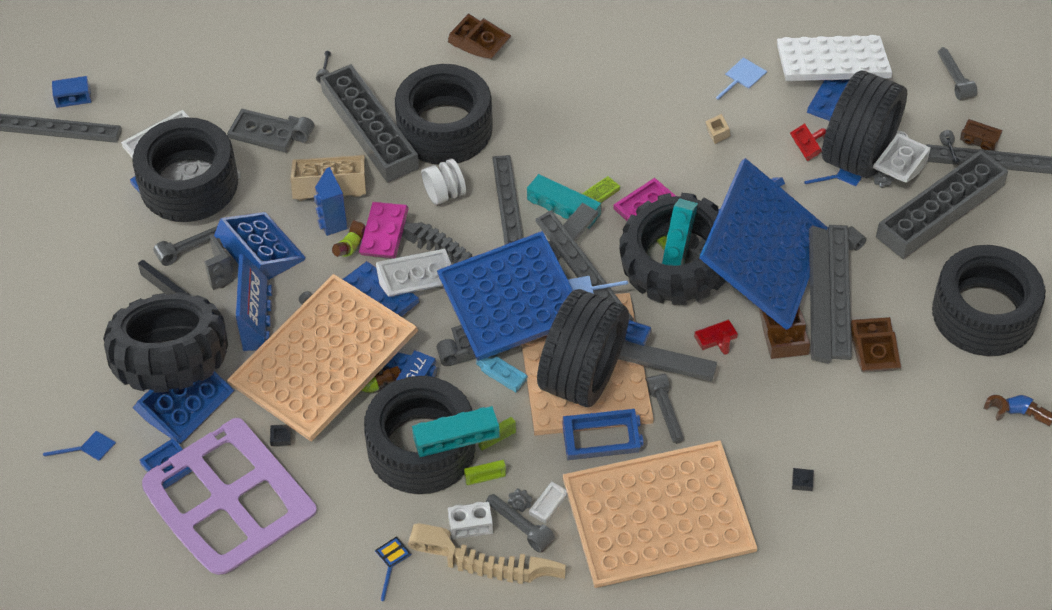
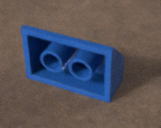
(330, 204)

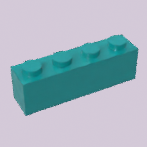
(559, 198)
(679, 232)
(455, 431)

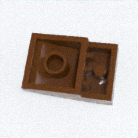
(478, 37)
(784, 342)
(875, 344)

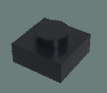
(280, 435)
(802, 479)

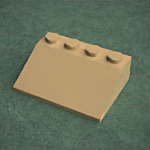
(347, 170)

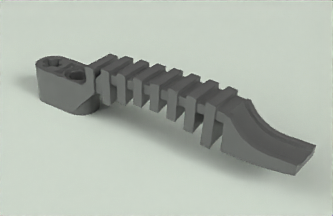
(426, 234)

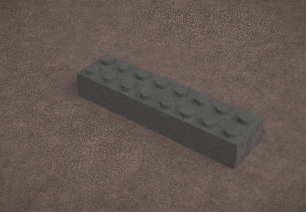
(369, 123)
(941, 204)

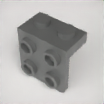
(219, 268)

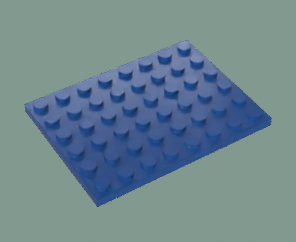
(762, 243)

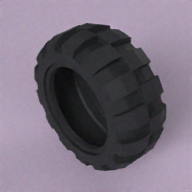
(661, 280)
(145, 363)

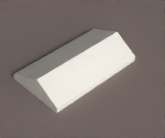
(411, 272)

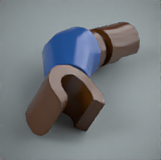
(1018, 405)

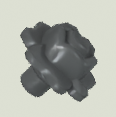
(882, 179)
(519, 500)

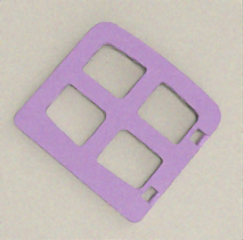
(226, 497)

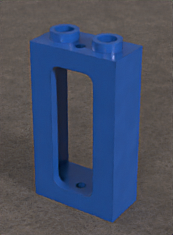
(602, 419)

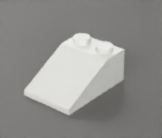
(903, 158)

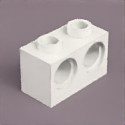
(471, 525)

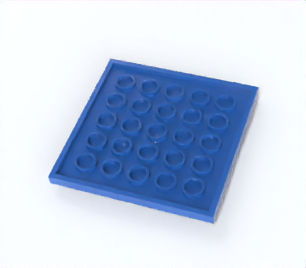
(506, 294)

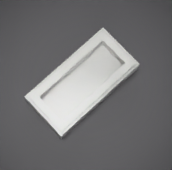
(548, 502)

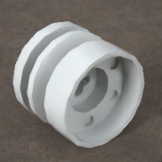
(443, 181)

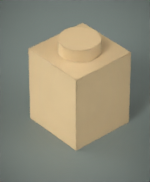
(718, 129)

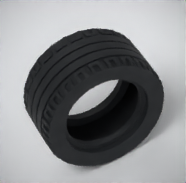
(445, 86)
(863, 123)
(179, 141)
(992, 268)
(582, 347)
(408, 400)

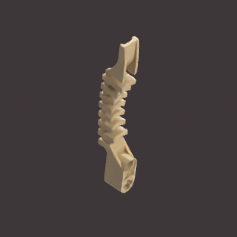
(437, 541)

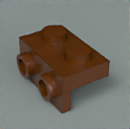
(980, 135)

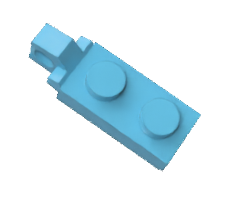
(503, 372)

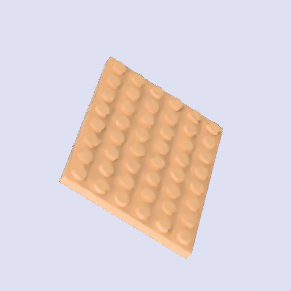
(322, 357)
(624, 390)
(658, 514)

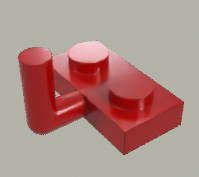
(807, 141)
(717, 334)

